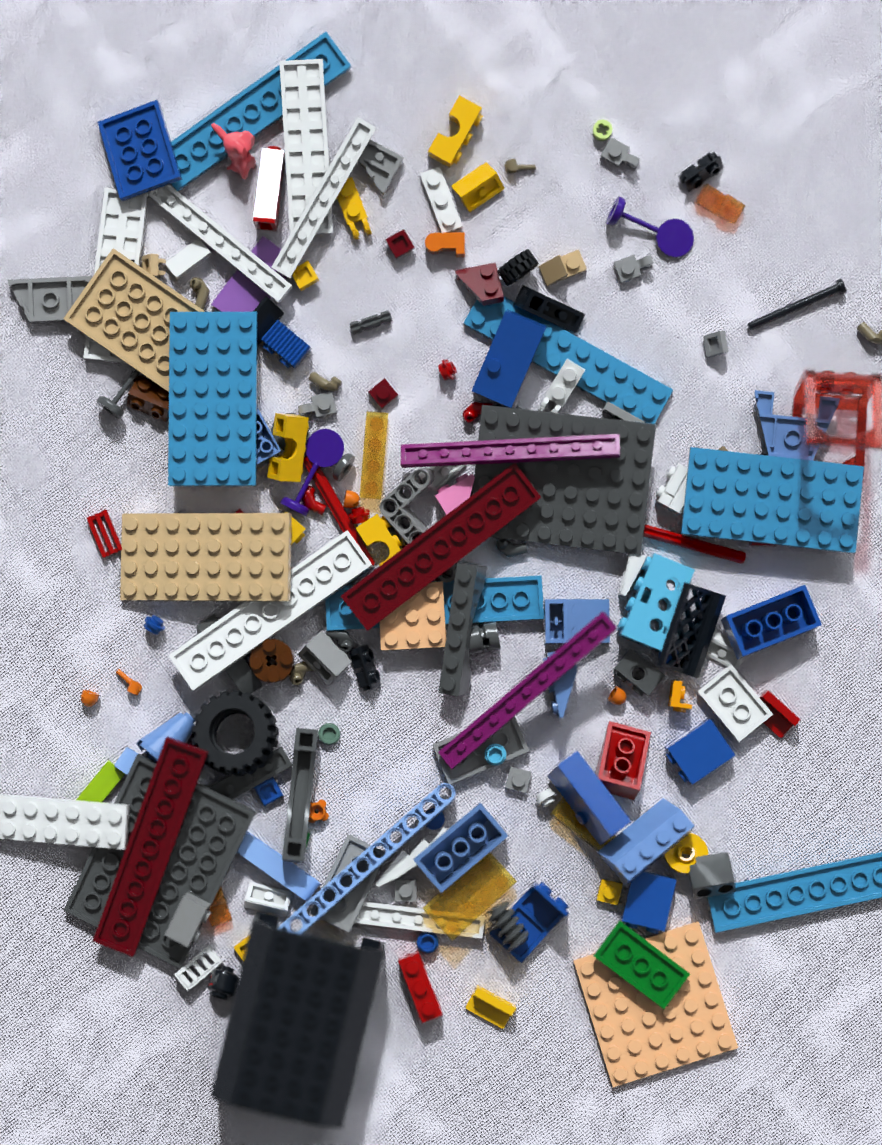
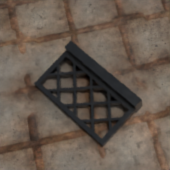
(699, 632)

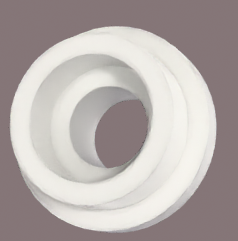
(546, 798)

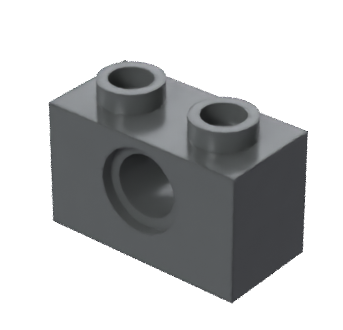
(650, 678)

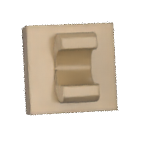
(150, 264)

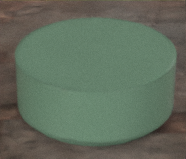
(329, 733)

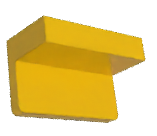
(478, 186)
(490, 1007)

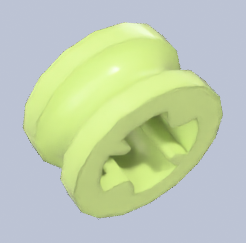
(599, 136)

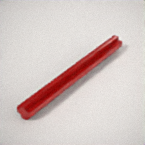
(335, 506)
(694, 544)

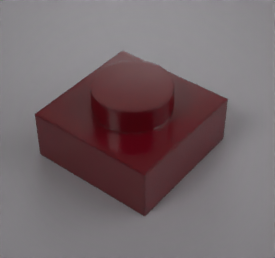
(400, 244)
(383, 393)

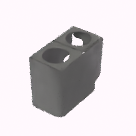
(712, 876)

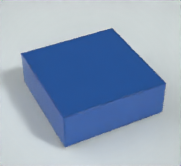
(268, 791)

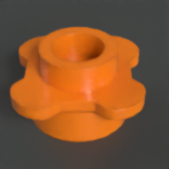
(322, 815)

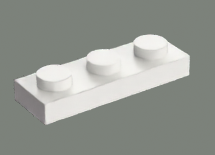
(441, 200)

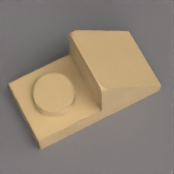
(562, 267)

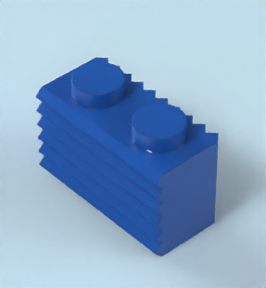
(285, 344)

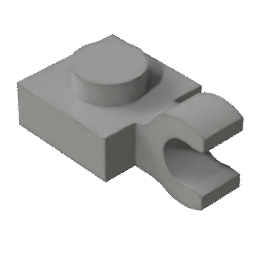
(617, 153)
(629, 268)
(321, 404)

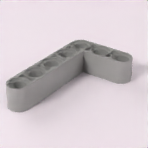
(402, 510)

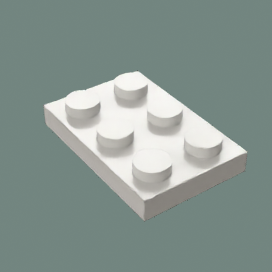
(735, 702)

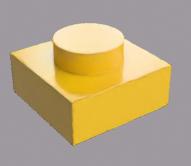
(305, 275)
(609, 891)

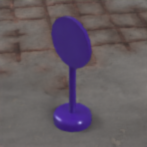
(672, 237)
(324, 450)

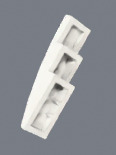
(405, 861)

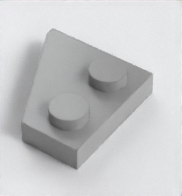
(380, 164)

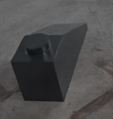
(549, 309)

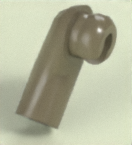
(201, 291)
(869, 334)
(323, 383)
(299, 672)

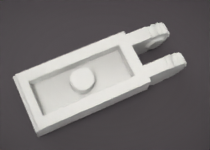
(562, 385)

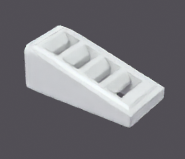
(631, 570)
(184, 981)

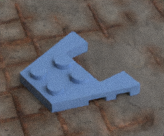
(786, 434)

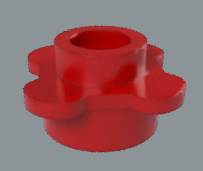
(447, 370)
(359, 515)

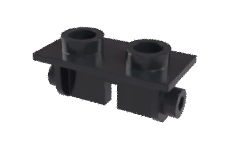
(709, 165)
(369, 676)

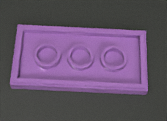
(240, 292)

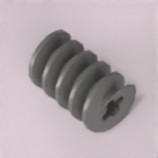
(507, 925)

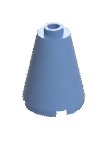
(177, 727)

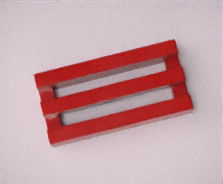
(90, 519)

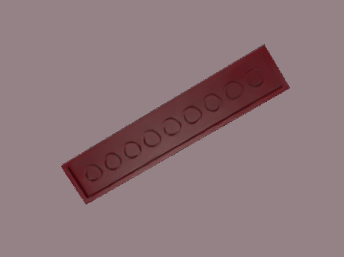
(441, 546)
(150, 846)

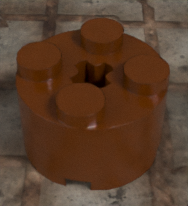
(272, 673)

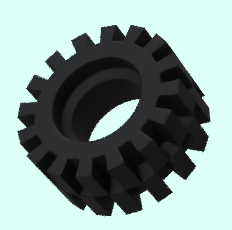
(517, 267)

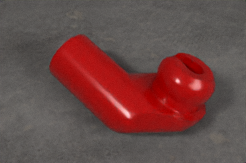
(473, 411)
(310, 502)

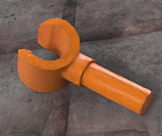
(134, 686)

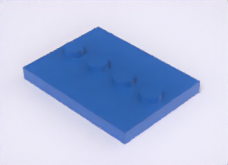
(139, 150)

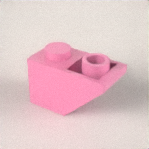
(453, 496)

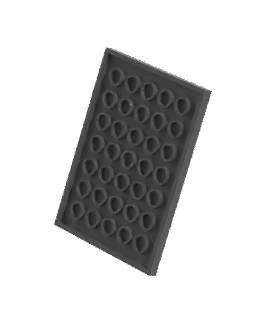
(581, 500)
(197, 864)

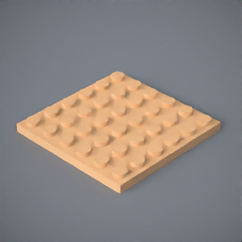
(639, 1034)

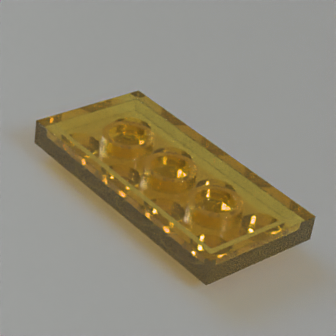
(469, 896)

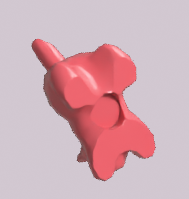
(237, 147)

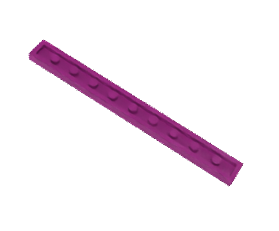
(510, 451)
(528, 690)

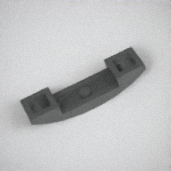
(240, 671)

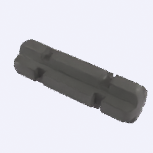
(371, 322)

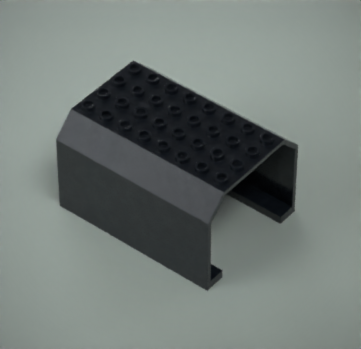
(297, 1024)

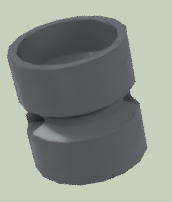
(491, 640)

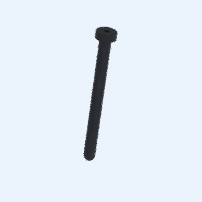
(838, 287)

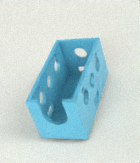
(644, 604)

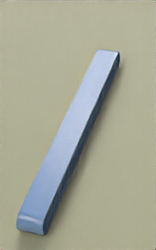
(256, 852)
(368, 855)

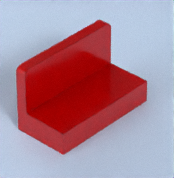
(782, 716)

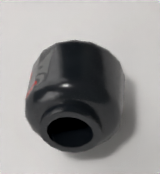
(223, 983)

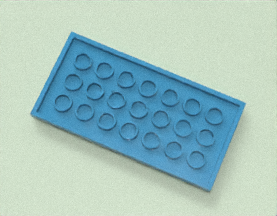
(212, 399)
(772, 500)

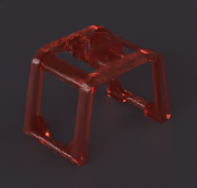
(830, 385)

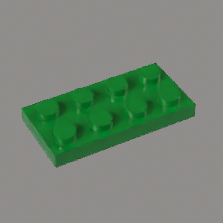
(641, 964)

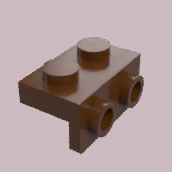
(149, 398)

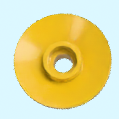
(690, 845)

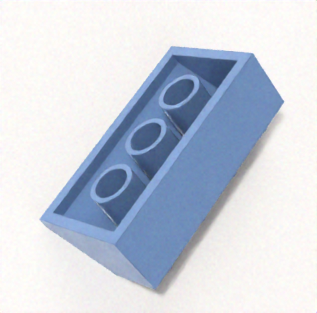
(646, 840)
(460, 847)

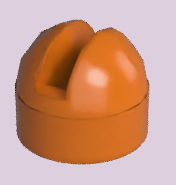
(351, 499)
(617, 696)
(89, 698)

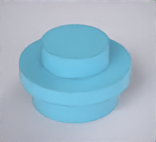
(495, 754)

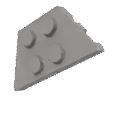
(48, 297)

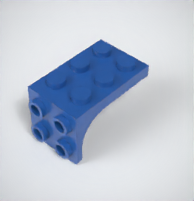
(538, 914)

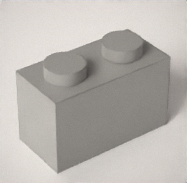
(324, 657)
(187, 919)

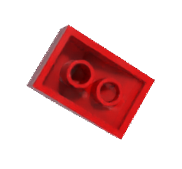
(623, 759)

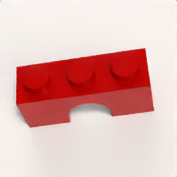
(420, 986)

